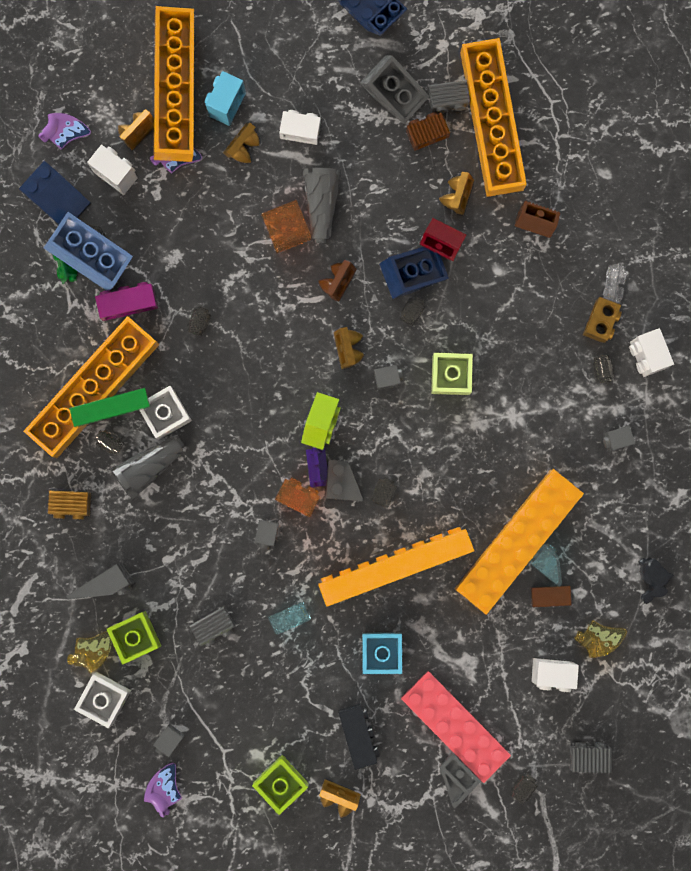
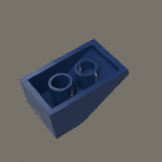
(53, 193)
(413, 271)

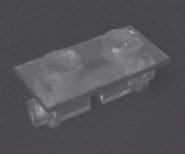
(615, 275)

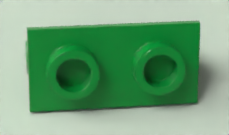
(65, 271)

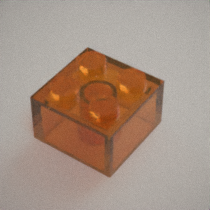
(286, 226)
(297, 497)

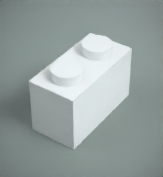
(300, 127)

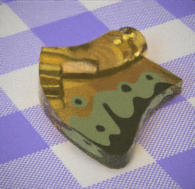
(600, 639)
(91, 652)

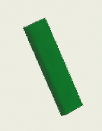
(109, 407)

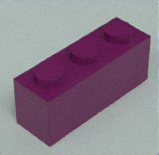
(126, 301)

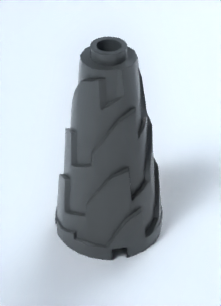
(321, 197)
(143, 468)

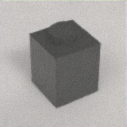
(388, 377)
(618, 438)
(266, 534)
(168, 741)

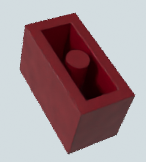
(442, 239)

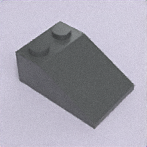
(395, 88)
(112, 581)

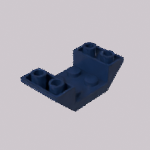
(375, 14)

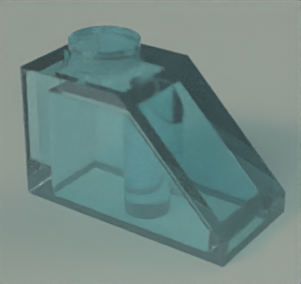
(548, 563)
(289, 618)

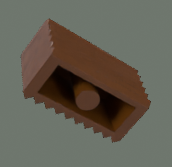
(427, 131)
(537, 219)

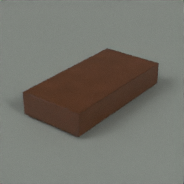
(551, 596)

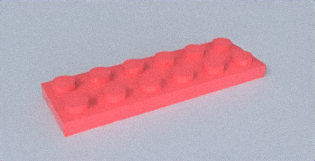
(455, 726)

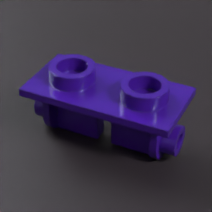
(317, 467)

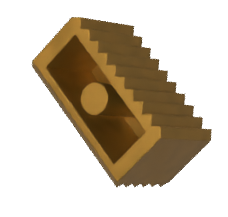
(69, 503)

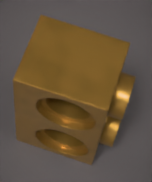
(598, 318)

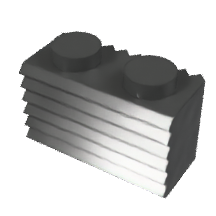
(449, 96)
(212, 626)
(591, 758)

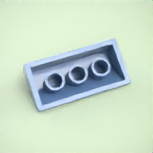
(88, 252)

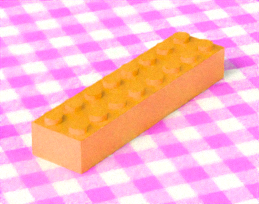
(174, 84)
(493, 117)
(96, 380)
(519, 541)
(395, 567)

